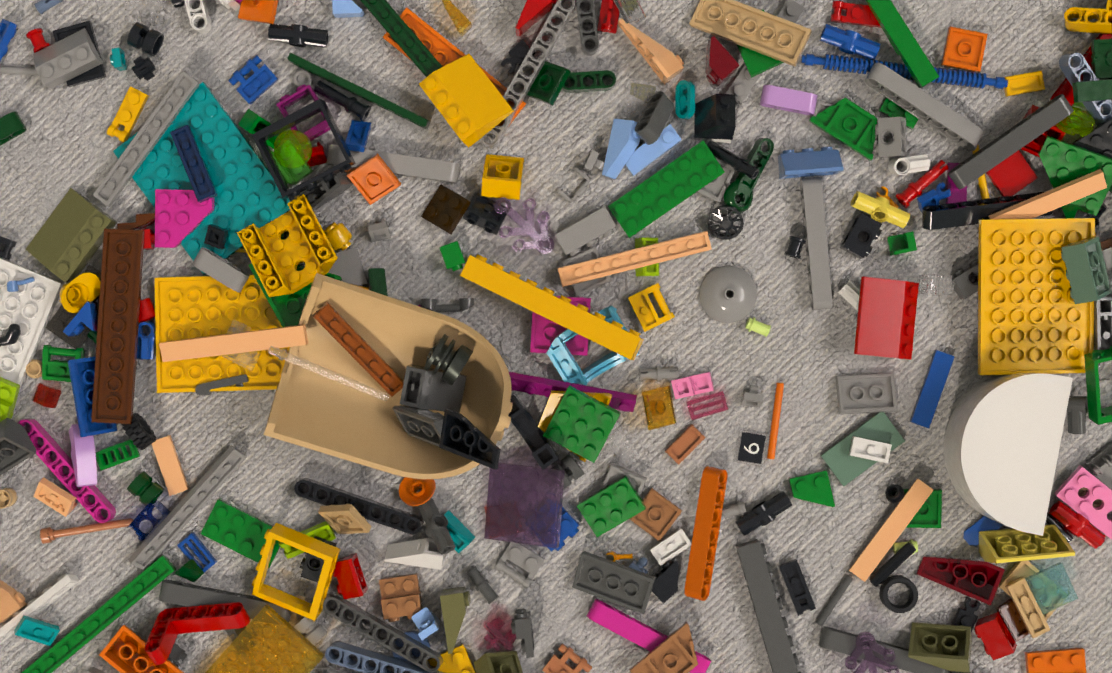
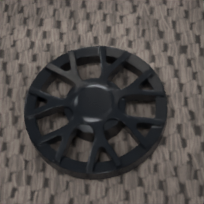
(725, 222)

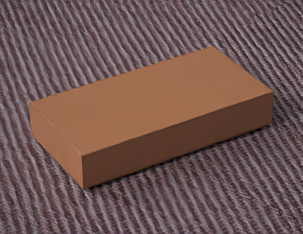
(685, 444)

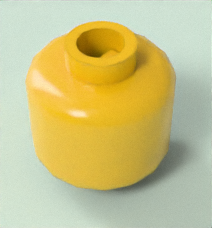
(338, 236)

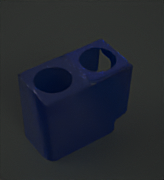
(142, 516)

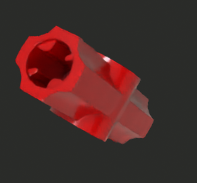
(1077, 524)

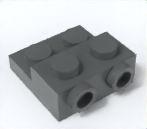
(522, 627)

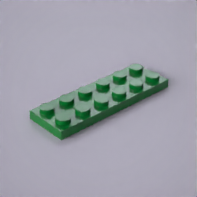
(666, 189)

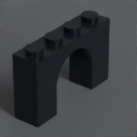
(532, 434)

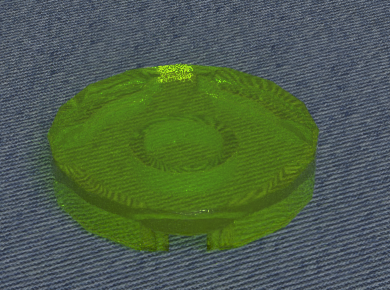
(1077, 123)
(298, 149)

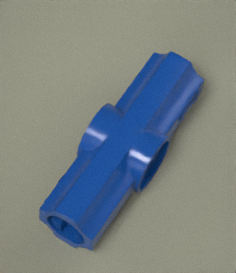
(850, 42)

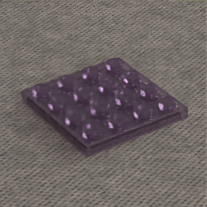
(524, 505)

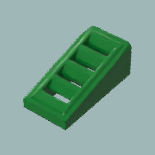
(101, 459)

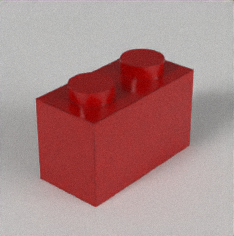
(995, 636)

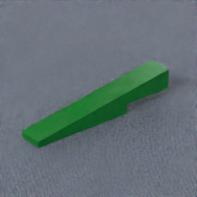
(903, 41)

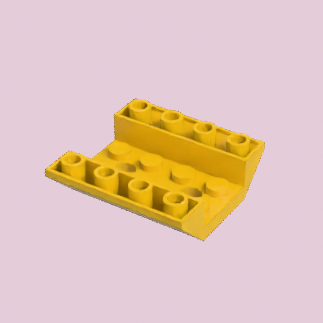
(278, 259)

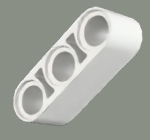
(198, 14)

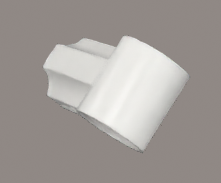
(910, 164)
(850, 294)

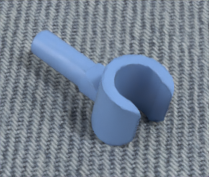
(12, 286)

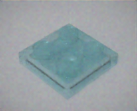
(1051, 588)

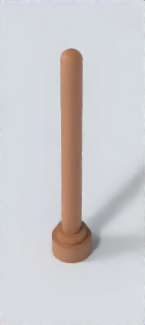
(48, 535)

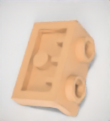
(55, 497)

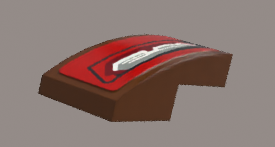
(142, 221)

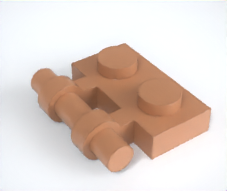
(558, 665)

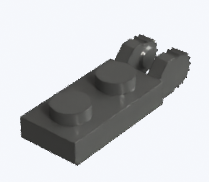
(204, 389)

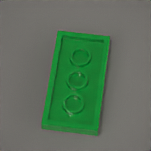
(238, 531)

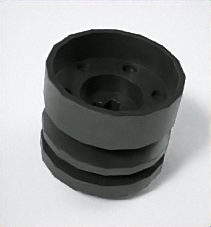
(447, 359)

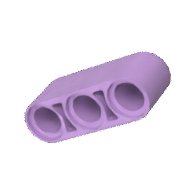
(788, 100)

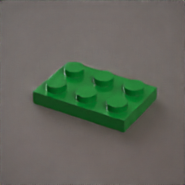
(611, 506)

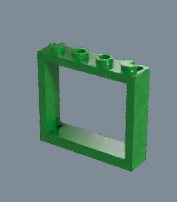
(1095, 412)

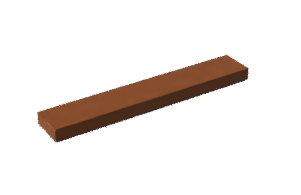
(359, 349)

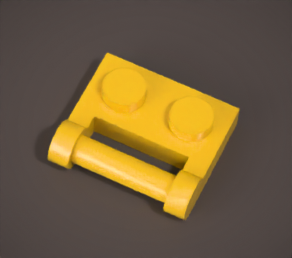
(645, 311)

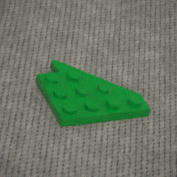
(1068, 162)
(289, 306)

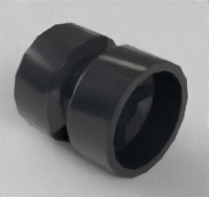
(143, 38)

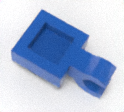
(933, 197)

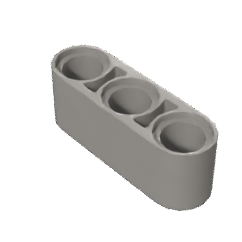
(220, 269)

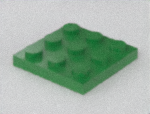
(581, 424)

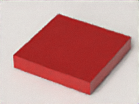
(1012, 175)

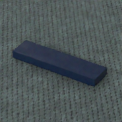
(193, 163)

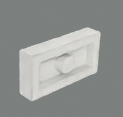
(870, 449)
(670, 546)

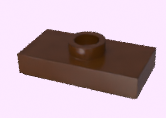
(1012, 620)

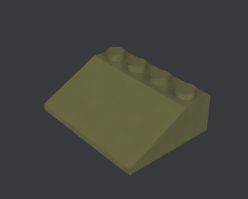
(70, 236)

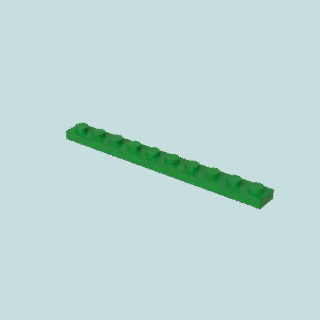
(103, 617)

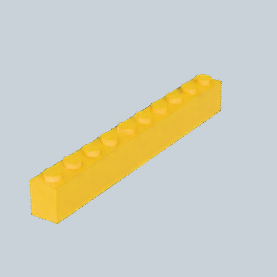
(551, 307)

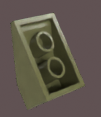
(454, 606)
(941, 646)

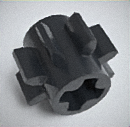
(143, 68)

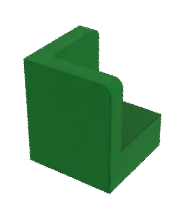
(901, 243)

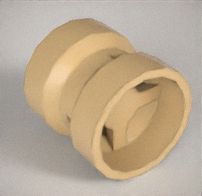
(12, 497)

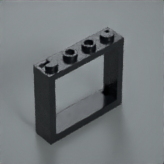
(287, 122)

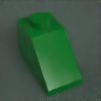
(253, 123)

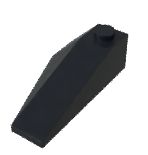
(466, 440)

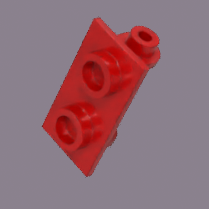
(608, 17)

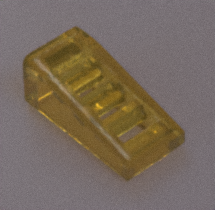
(460, 21)

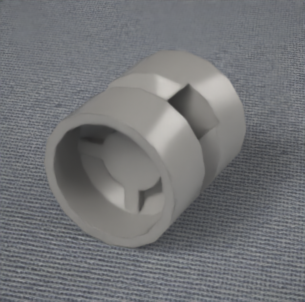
(310, 629)

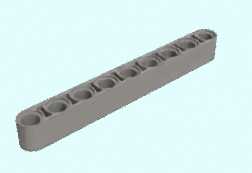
(530, 62)

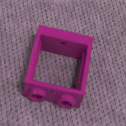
(301, 92)

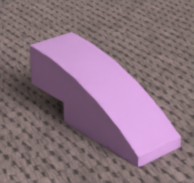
(83, 457)

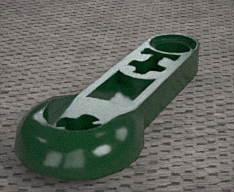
(744, 185)

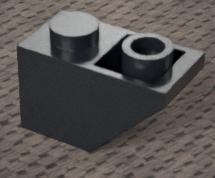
(666, 581)

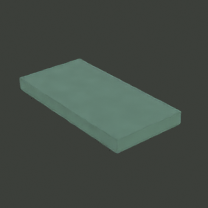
(849, 467)

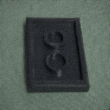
(93, 74)

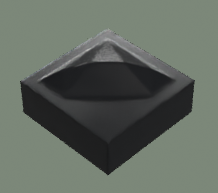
(216, 236)

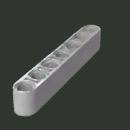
(924, 106)
(401, 164)
(816, 243)

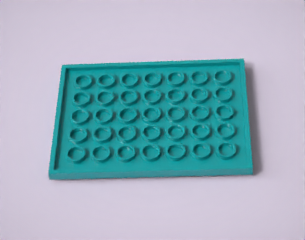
(239, 175)

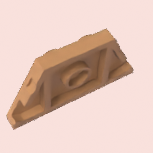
(672, 655)

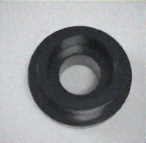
(890, 492)

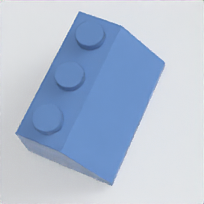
(809, 163)

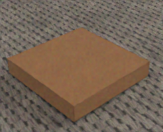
(658, 514)

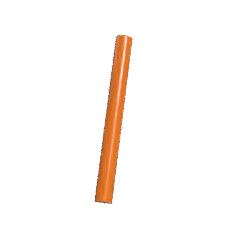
(775, 420)

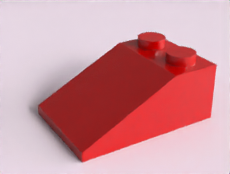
(532, 13)

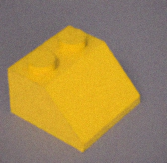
(502, 176)

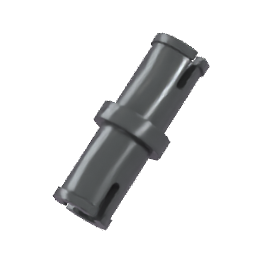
(482, 585)

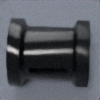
(795, 247)

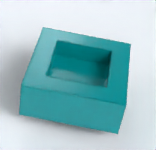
(118, 59)

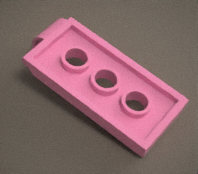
(1084, 504)

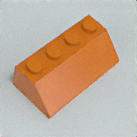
(128, 655)

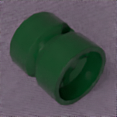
(145, 489)

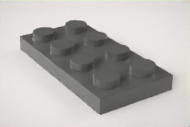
(613, 582)

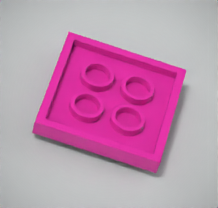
(544, 332)

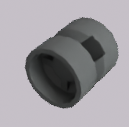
(576, 470)

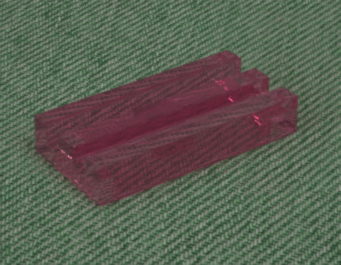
(691, 410)

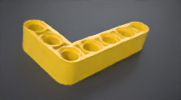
(1084, 16)

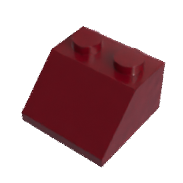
(718, 63)

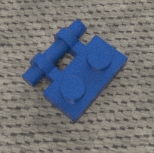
(257, 83)

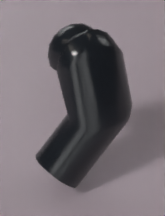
(11, 336)

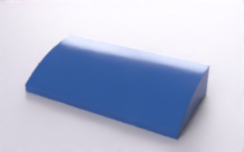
(82, 382)

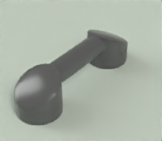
(464, 303)

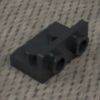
(482, 213)

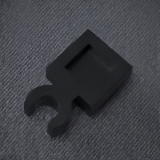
(517, 55)
(966, 616)

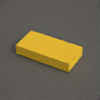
(1024, 83)

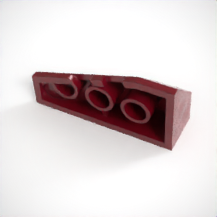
(968, 577)

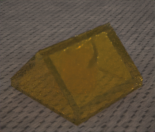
(658, 407)

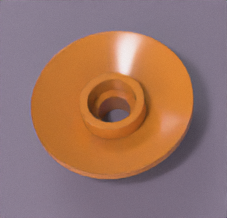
(409, 487)

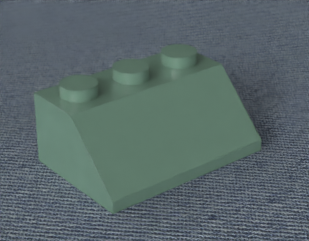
(1086, 270)

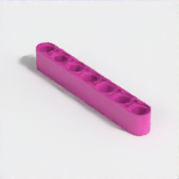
(68, 481)
(635, 630)

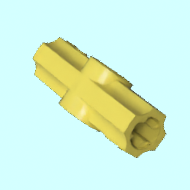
(880, 209)

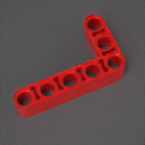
(188, 620)

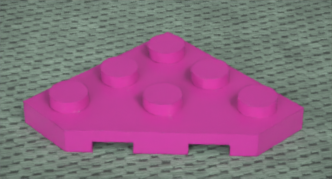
(178, 215)

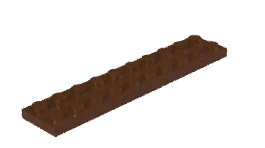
(118, 326)

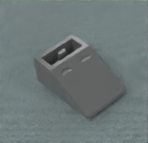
(429, 392)

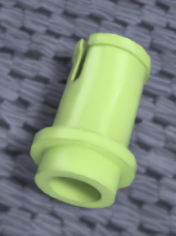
(758, 327)
(897, 546)

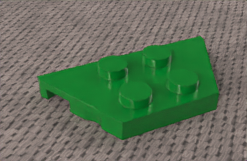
(849, 126)

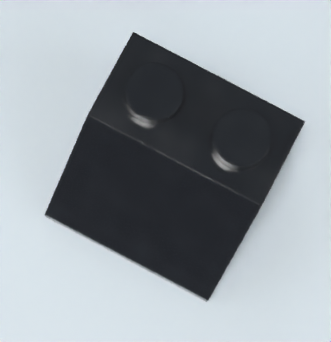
(715, 117)

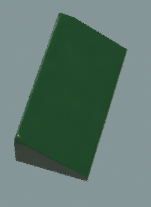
(377, 280)

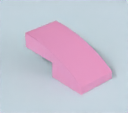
(692, 385)

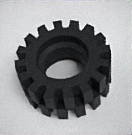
(139, 432)

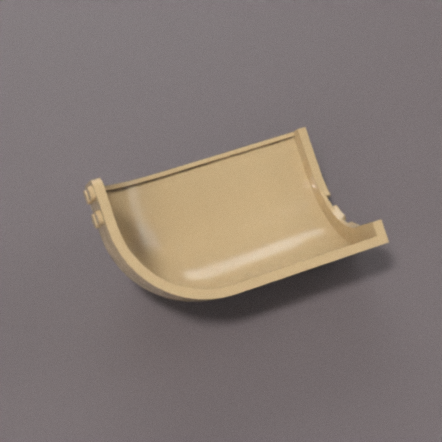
(361, 427)

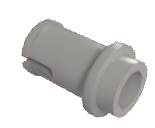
(734, 509)

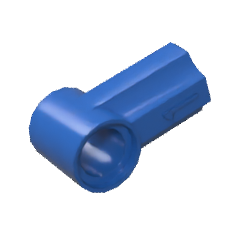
(146, 343)

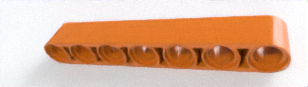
(705, 533)

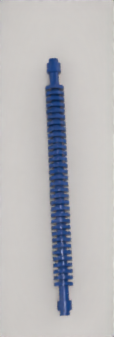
(945, 75)

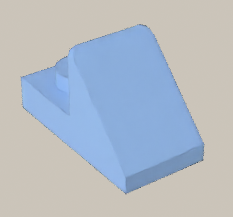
(426, 622)

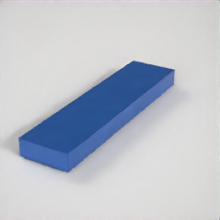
(932, 389)

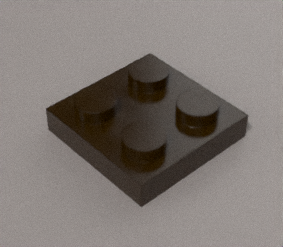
(446, 209)

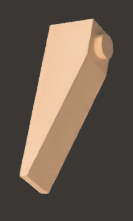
(658, 57)
(10, 601)

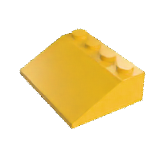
(466, 99)

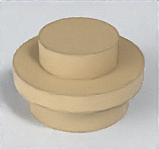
(34, 368)

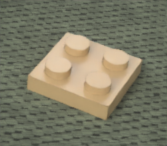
(344, 519)

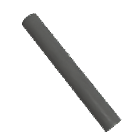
(834, 600)

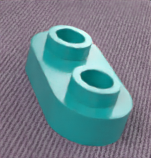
(685, 99)

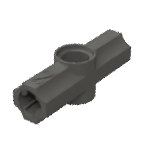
(436, 527)

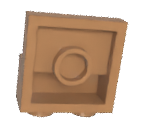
(400, 596)

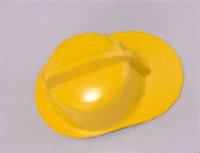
(79, 291)

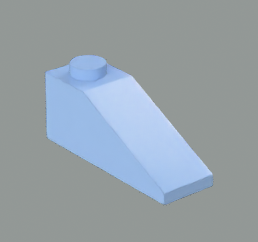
(621, 146)
(649, 153)

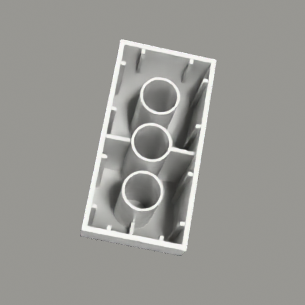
(1007, 447)

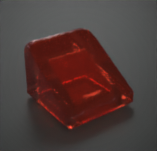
(46, 396)

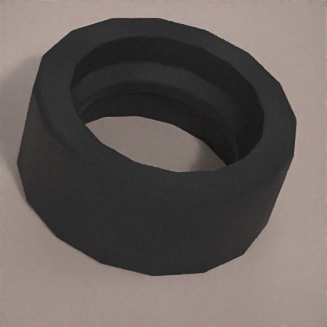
(898, 608)

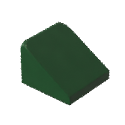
(190, 571)

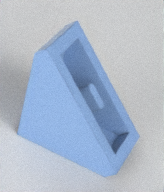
(346, 8)

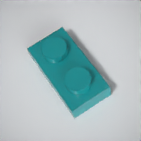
(36, 630)

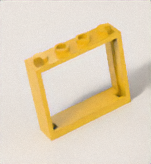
(307, 544)

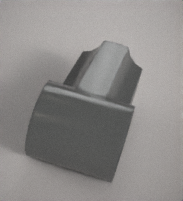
(1077, 411)

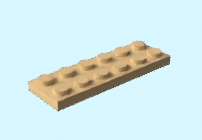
(752, 29)

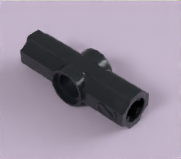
(298, 35)
(763, 513)

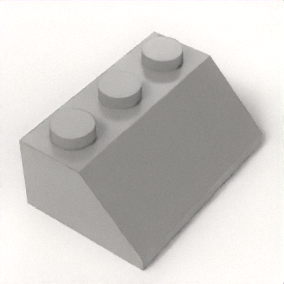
(66, 59)

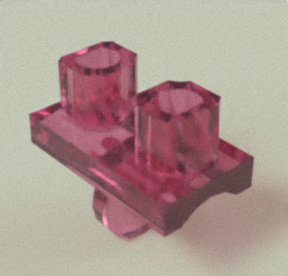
(493, 628)

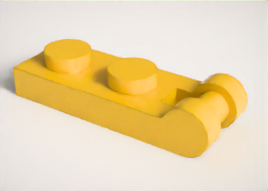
(128, 114)

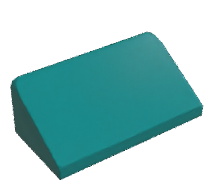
(459, 533)

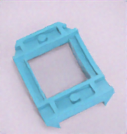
(566, 364)

